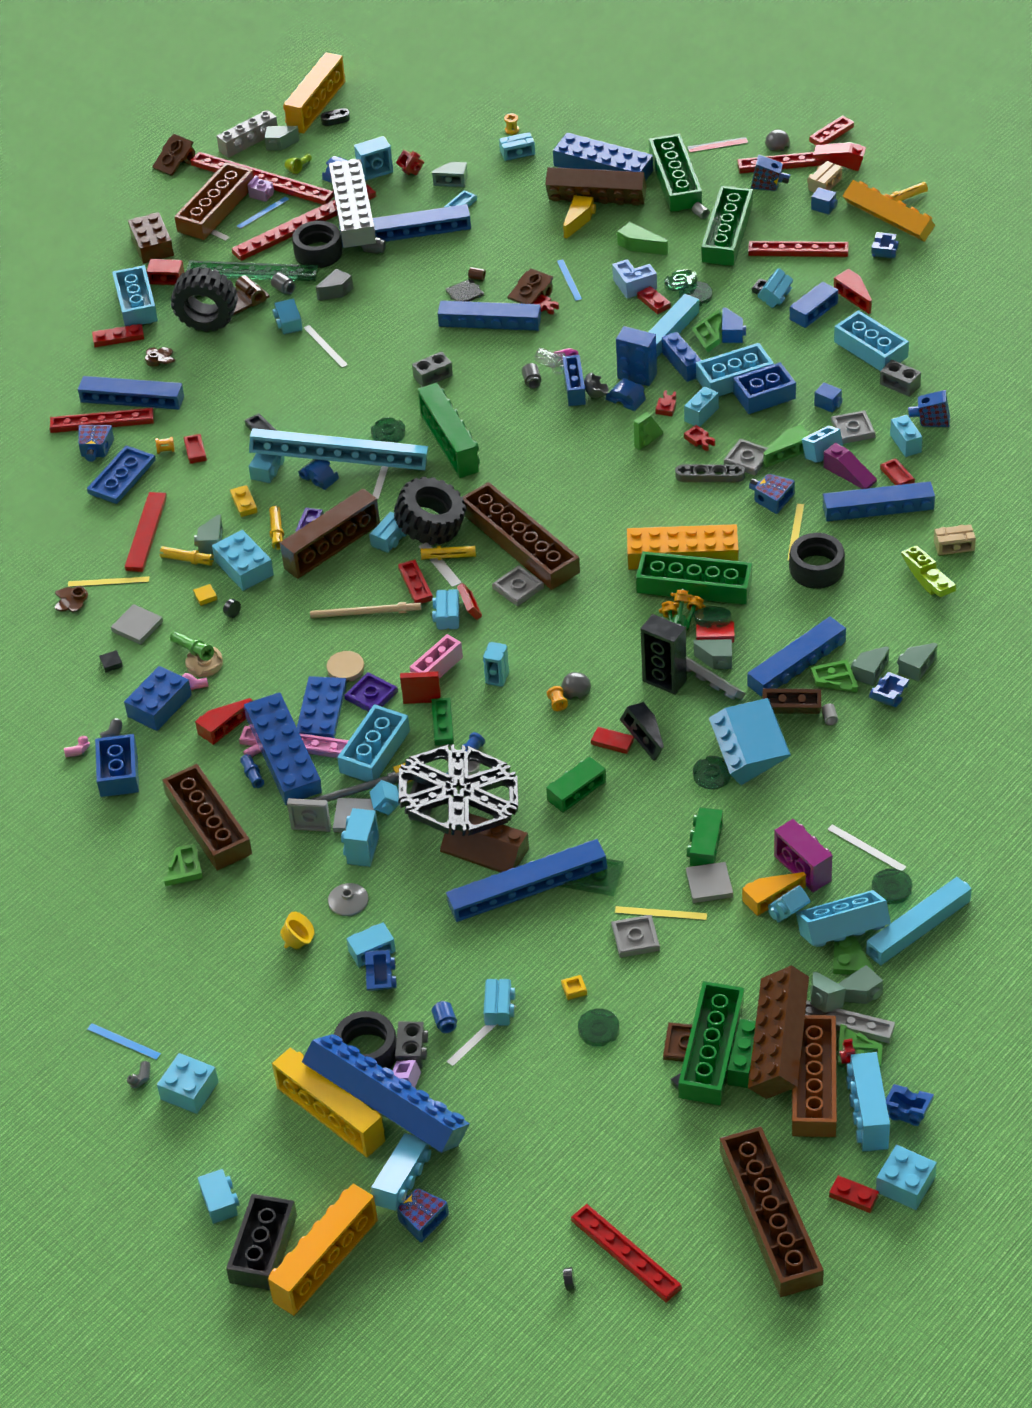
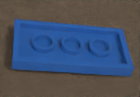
(121, 474)
(321, 706)

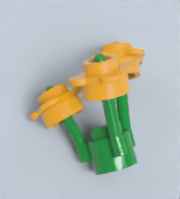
(669, 608)

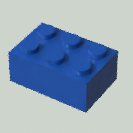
(636, 356)
(764, 388)
(158, 698)
(117, 765)

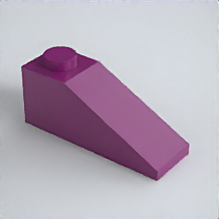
(847, 466)

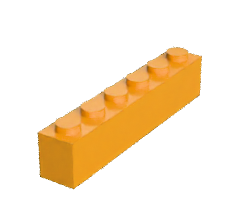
(888, 210)

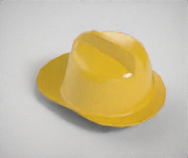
(297, 931)

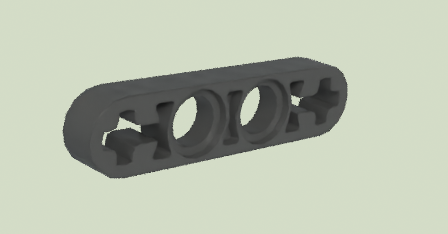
(684, 471)

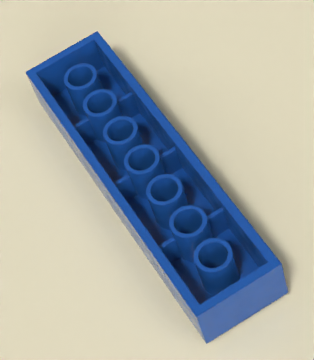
(386, 1092)

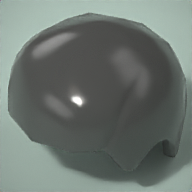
(777, 140)
(594, 387)
(575, 685)

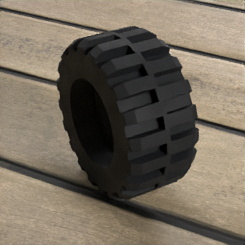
(208, 284)
(424, 525)

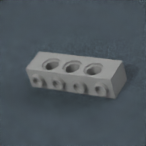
(245, 134)

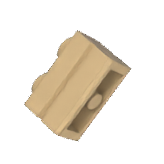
(825, 177)
(954, 539)

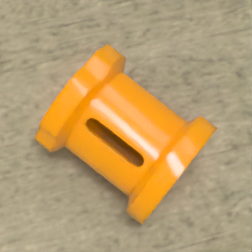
(511, 124)
(170, 447)
(557, 698)

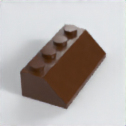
(493, 848)

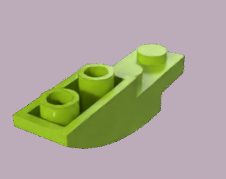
(926, 572)

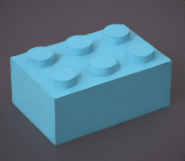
(242, 560)

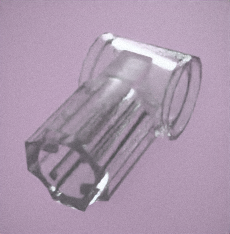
(550, 359)

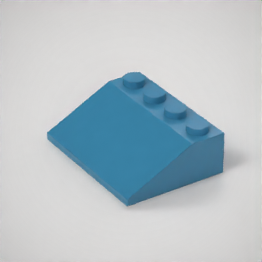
(749, 739)

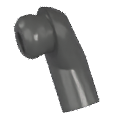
(114, 729)
(136, 1081)

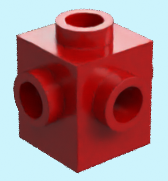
(410, 162)

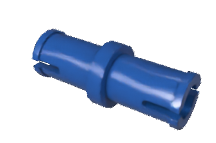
(252, 771)

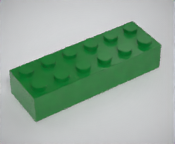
(675, 172)
(727, 226)
(448, 430)
(700, 576)
(711, 1043)

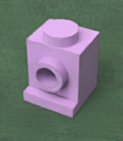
(260, 189)
(407, 1070)

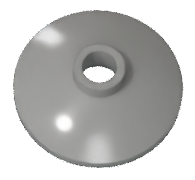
(348, 899)

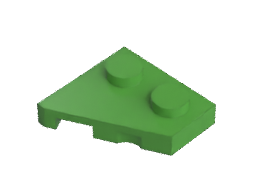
(710, 330)
(645, 430)
(834, 676)
(183, 866)
(849, 957)
(860, 1044)

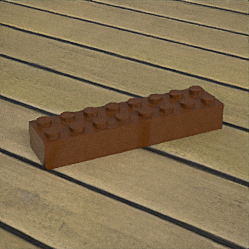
(521, 536)
(771, 1212)

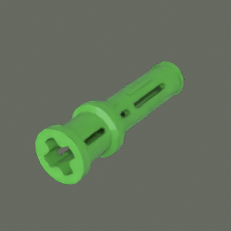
(196, 647)

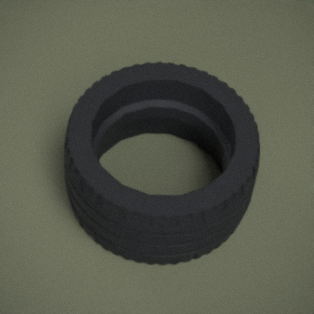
(314, 233)
(816, 545)
(370, 1024)

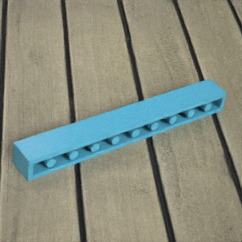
(338, 449)

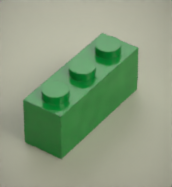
(576, 784)
(705, 836)
(740, 1059)

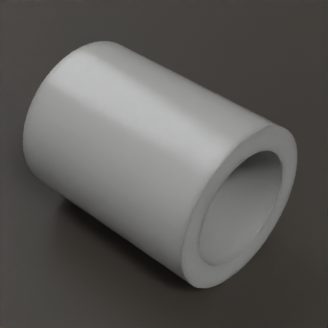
(700, 210)
(829, 714)

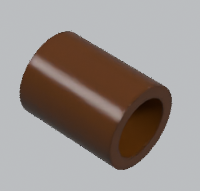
(476, 273)

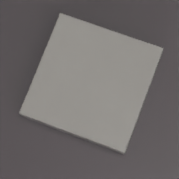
(853, 426)
(747, 455)
(518, 585)
(136, 624)
(344, 808)
(309, 814)
(709, 882)
(635, 936)

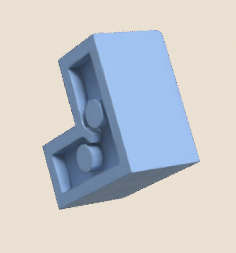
(633, 280)

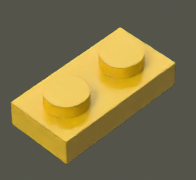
(243, 501)

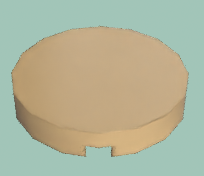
(345, 665)
(202, 668)

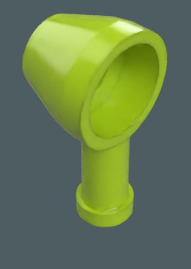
(295, 165)

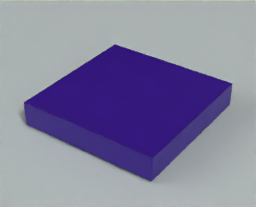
(370, 691)

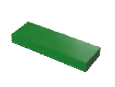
(442, 721)

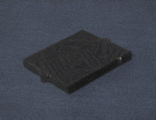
(465, 291)

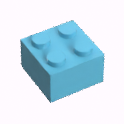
(374, 157)
(360, 837)
(187, 1083)
(906, 1177)

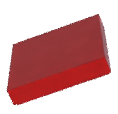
(715, 633)
(420, 687)

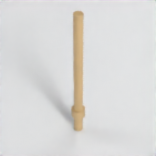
(401, 607)

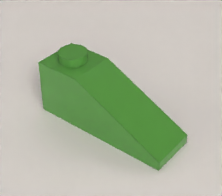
(641, 240)
(786, 446)

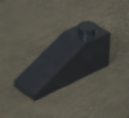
(644, 728)

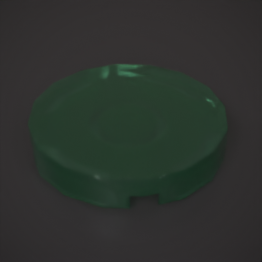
(680, 280)
(700, 291)
(388, 430)
(712, 616)
(711, 772)
(892, 885)
(598, 1027)

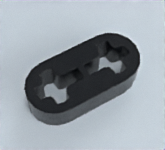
(335, 117)

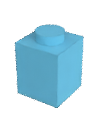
(384, 797)

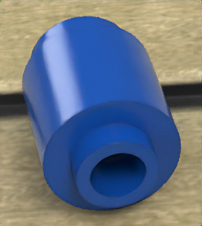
(444, 1017)

